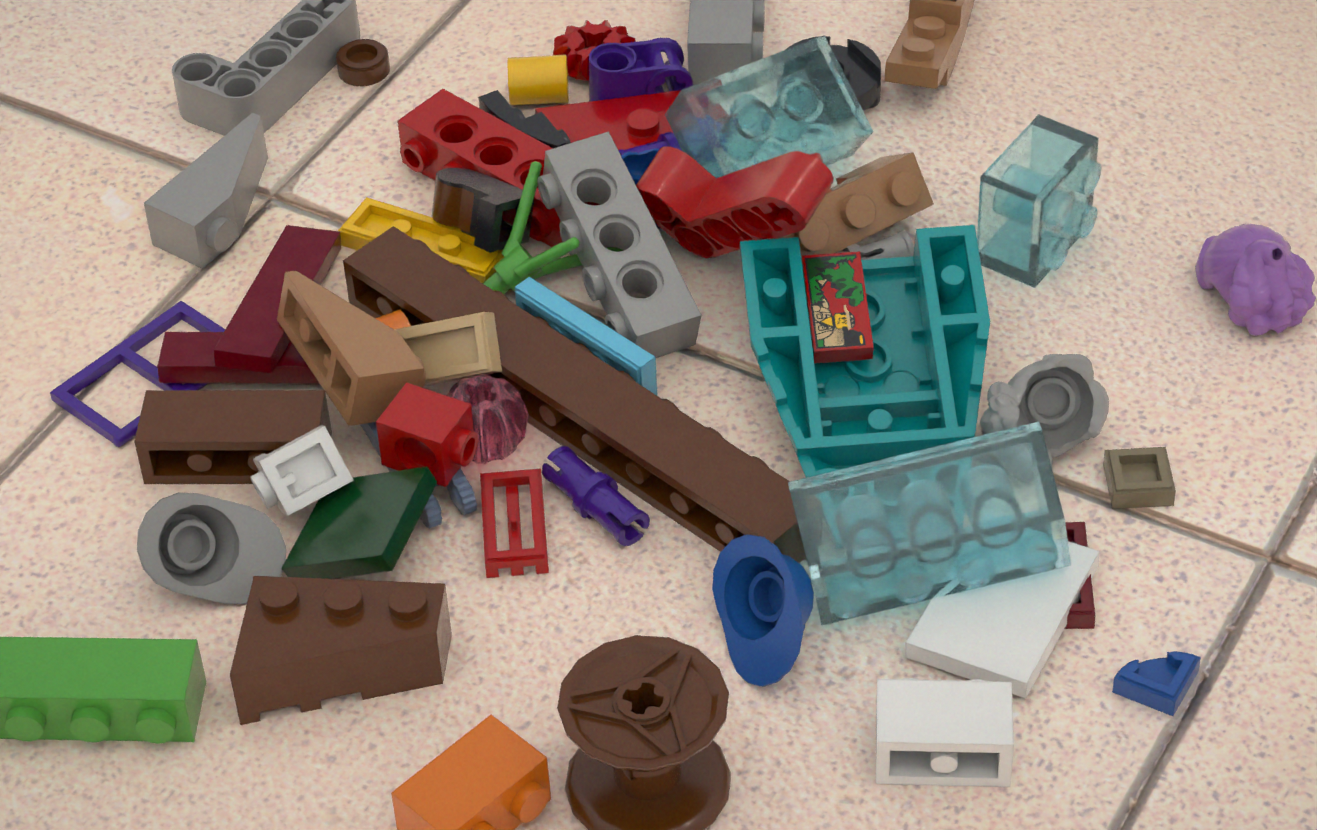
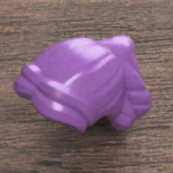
(1257, 278)

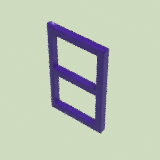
(126, 353)

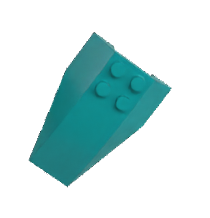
(926, 359)

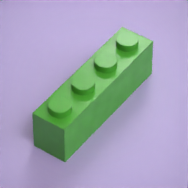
(100, 689)

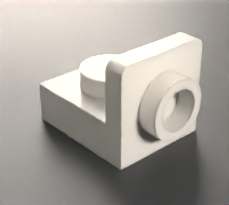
(300, 472)

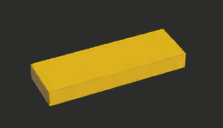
(449, 242)

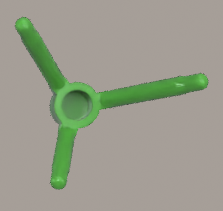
(517, 261)

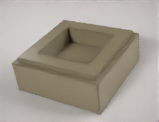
(1139, 477)

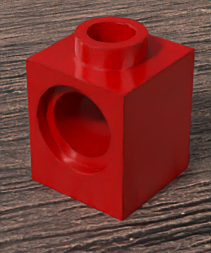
(427, 431)

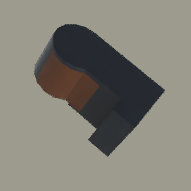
(476, 206)

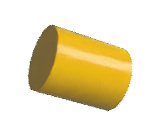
(538, 80)

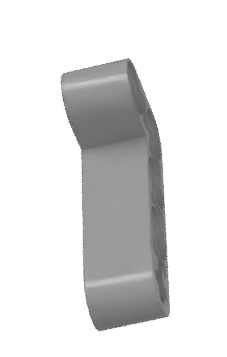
(270, 73)

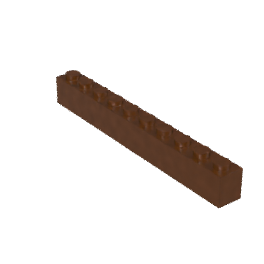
(588, 403)

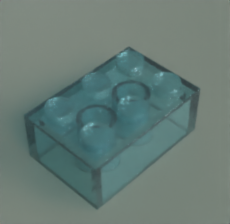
(771, 109)

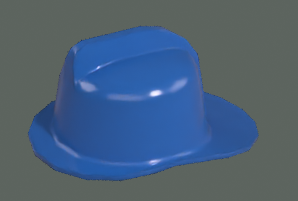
(762, 607)

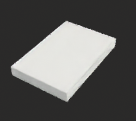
(1002, 627)

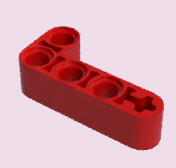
(746, 205)

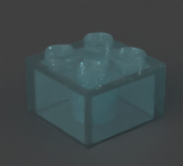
(1037, 200)

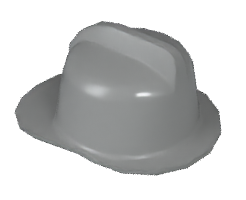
(209, 547)

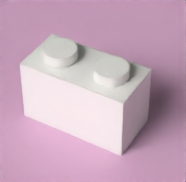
(944, 732)

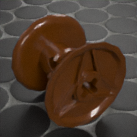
(645, 736)

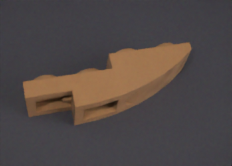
(929, 43)

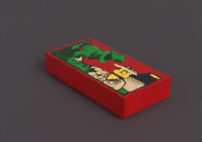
(837, 307)

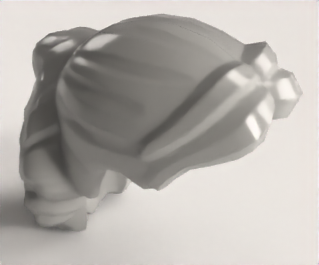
(1057, 395)

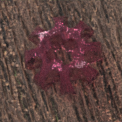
(496, 414)

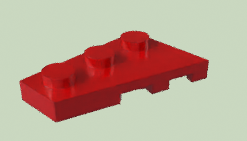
(629, 119)

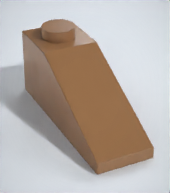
(347, 350)

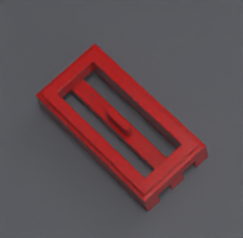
(516, 557)

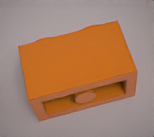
(476, 784)

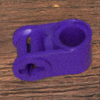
(636, 69)

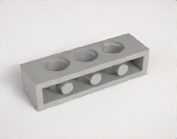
(596, 173)

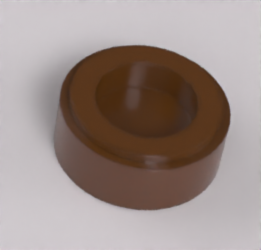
(363, 62)

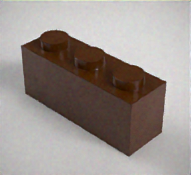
(219, 432)

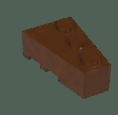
(337, 639)

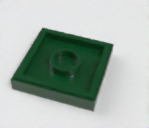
(361, 525)

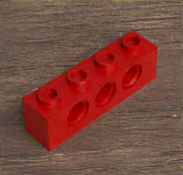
(459, 135)

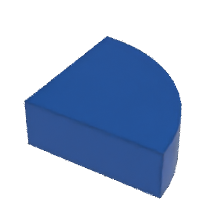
(1158, 681)

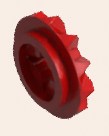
(589, 37)

